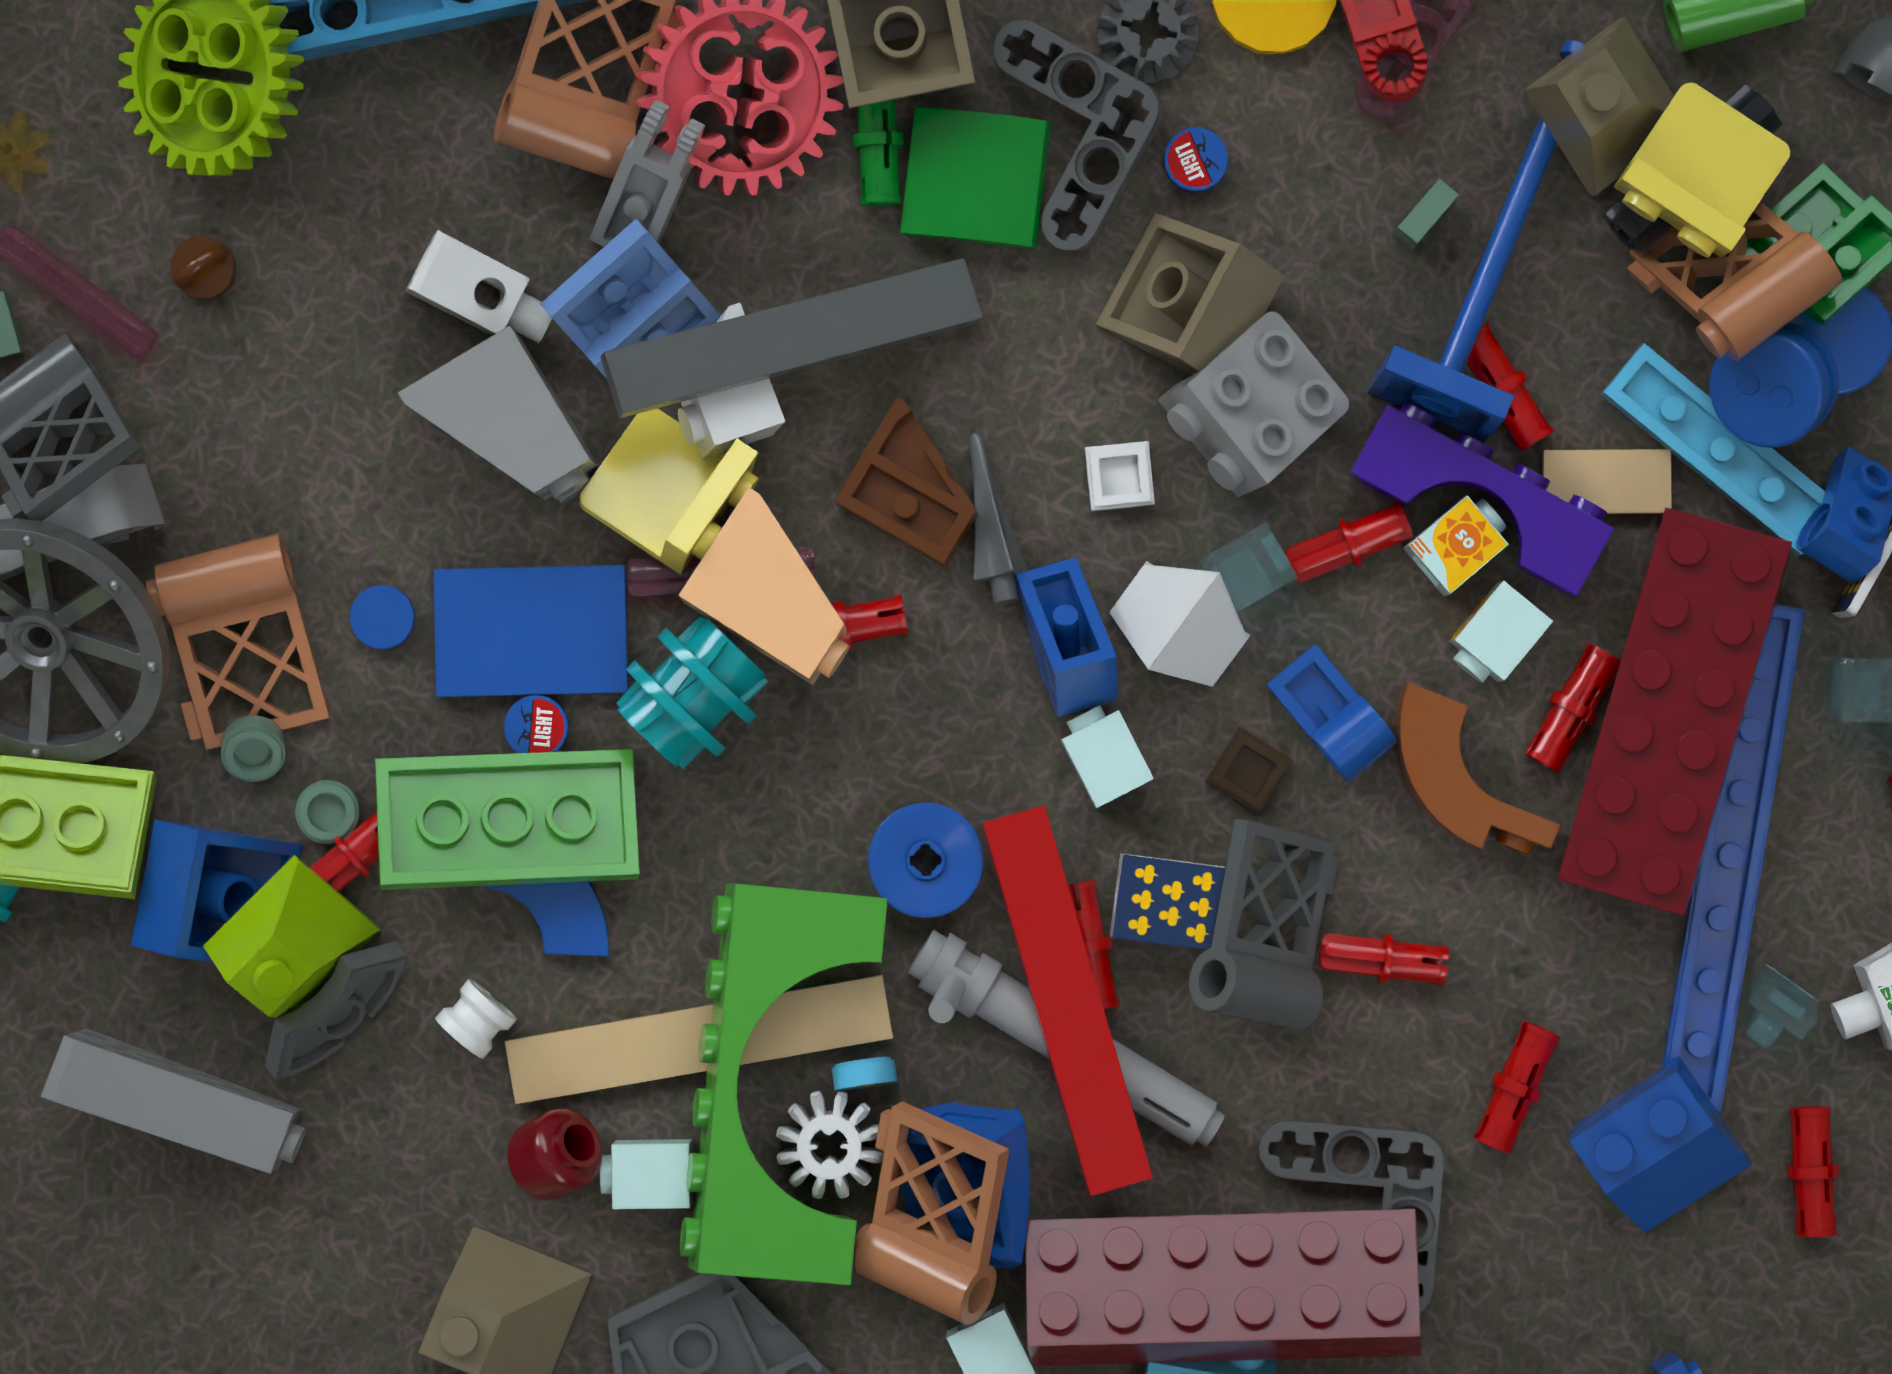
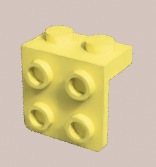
(1703, 170)
(663, 491)

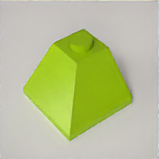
(288, 939)

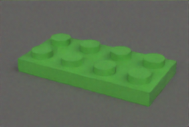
(506, 819)

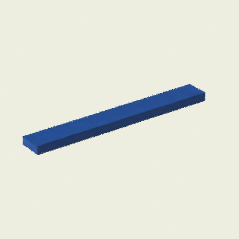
(1730, 872)

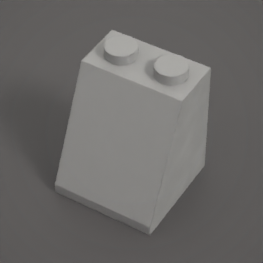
(506, 414)

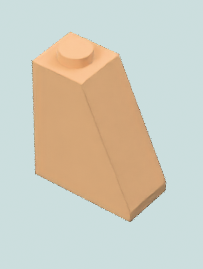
(766, 594)

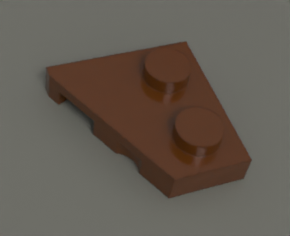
(908, 489)

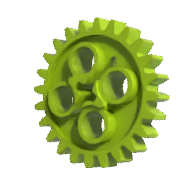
(194, 112)

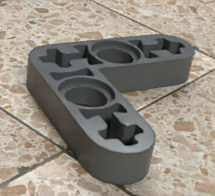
(1100, 107)
(1396, 1187)

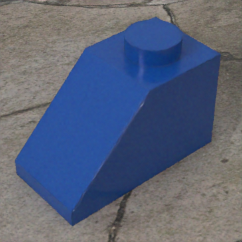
(1068, 637)

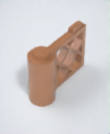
(568, 121)
(1757, 289)
(228, 589)
(927, 1259)

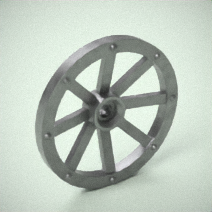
(58, 646)

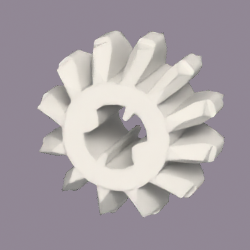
(828, 1123)

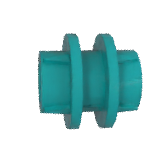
(691, 692)

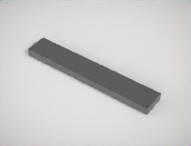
(790, 337)

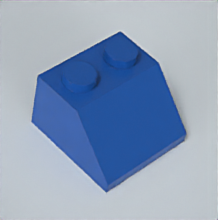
(198, 883)
(1658, 1146)

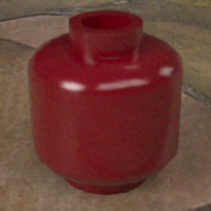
(555, 1154)

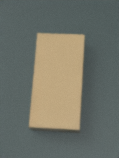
(1612, 479)

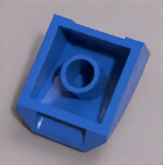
(1005, 1129)

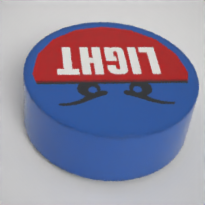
(1195, 160)
(536, 725)

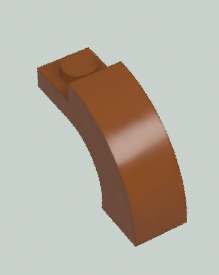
(1434, 771)

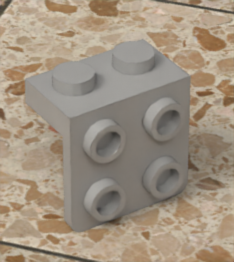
(1255, 405)

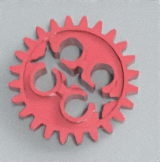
(796, 97)

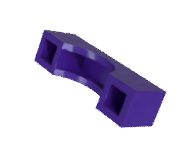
(1554, 537)

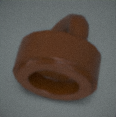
(203, 268)

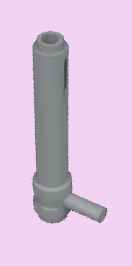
(981, 989)

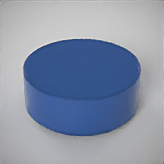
(382, 617)

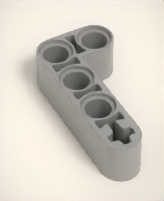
(103, 512)

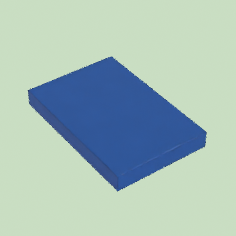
(531, 631)

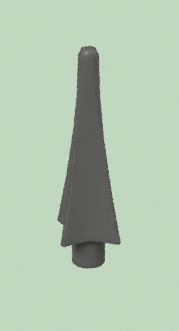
(996, 548)

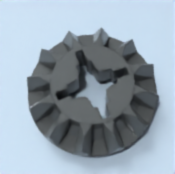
(1166, 56)

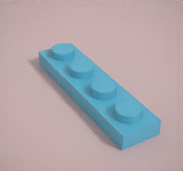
(1686, 423)

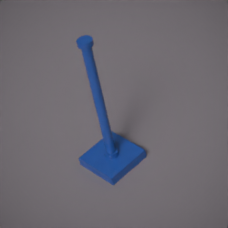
(1442, 387)

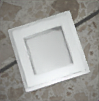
(1119, 476)

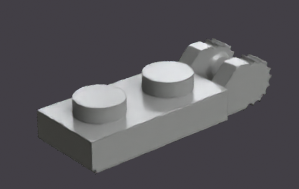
(647, 179)

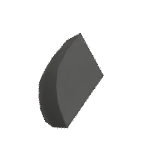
(1869, 61)

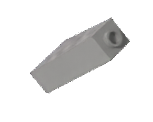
(173, 1101)

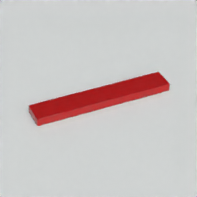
(1066, 1001)

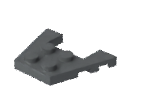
(707, 1329)

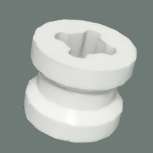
(475, 1019)

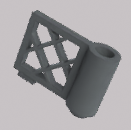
(38, 406)
(1255, 978)

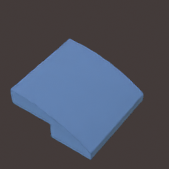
(627, 297)

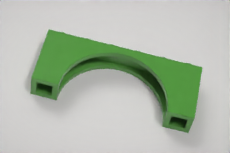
(739, 1213)

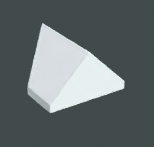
(1180, 622)

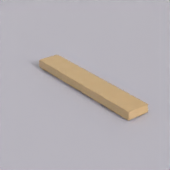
(669, 1041)

